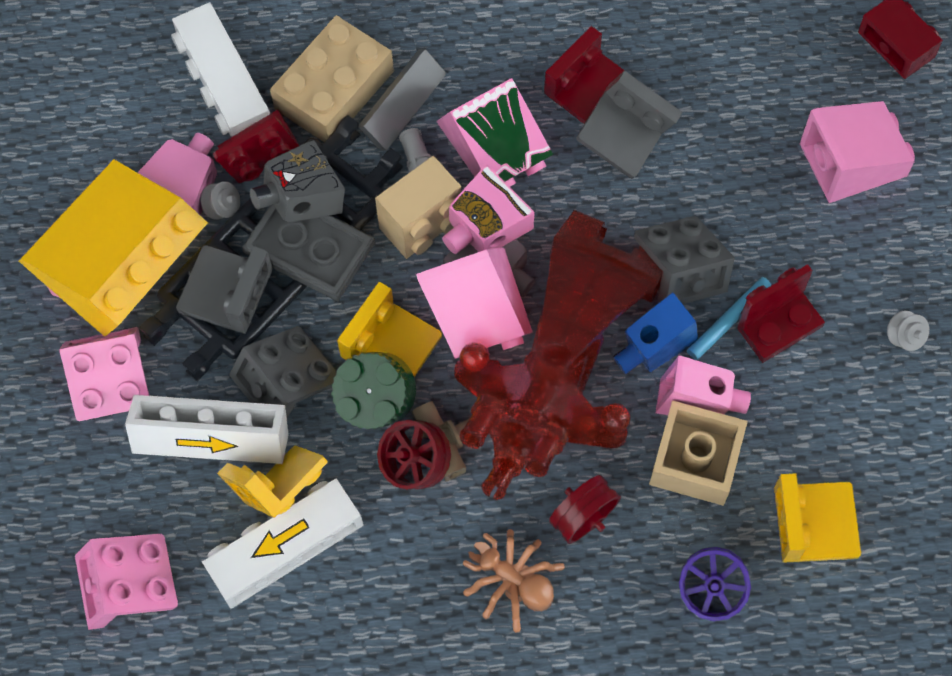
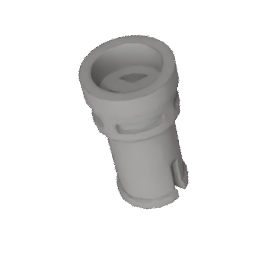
(414, 148)

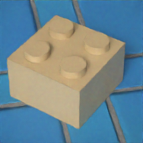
(417, 207)
(698, 453)

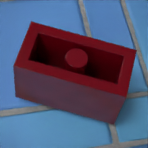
(900, 36)

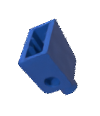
(668, 326)

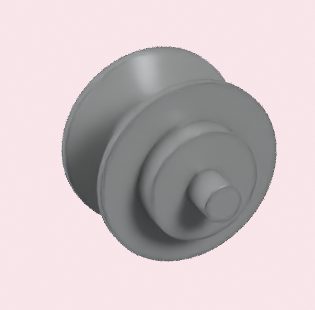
(220, 200)
(908, 330)

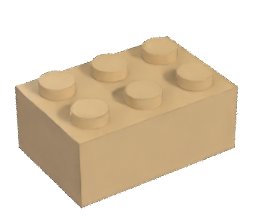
(332, 78)

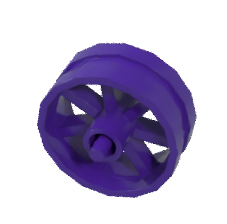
(714, 584)

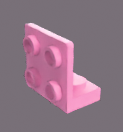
(104, 373)
(124, 577)

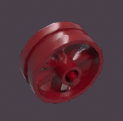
(414, 454)
(584, 509)

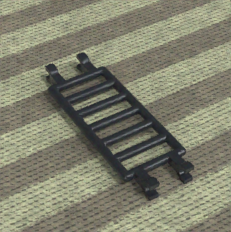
(218, 343)

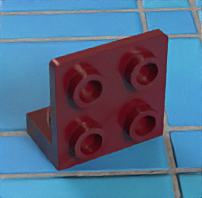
(581, 76)
(250, 149)
(779, 314)

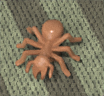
(518, 579)

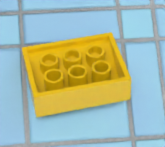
(113, 245)

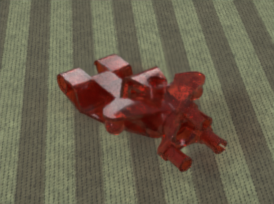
(540, 403)

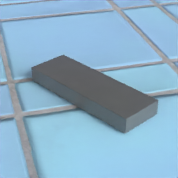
(402, 100)

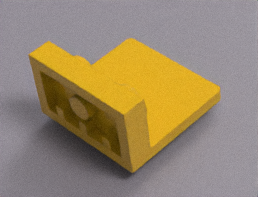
(388, 329)
(275, 490)
(816, 520)

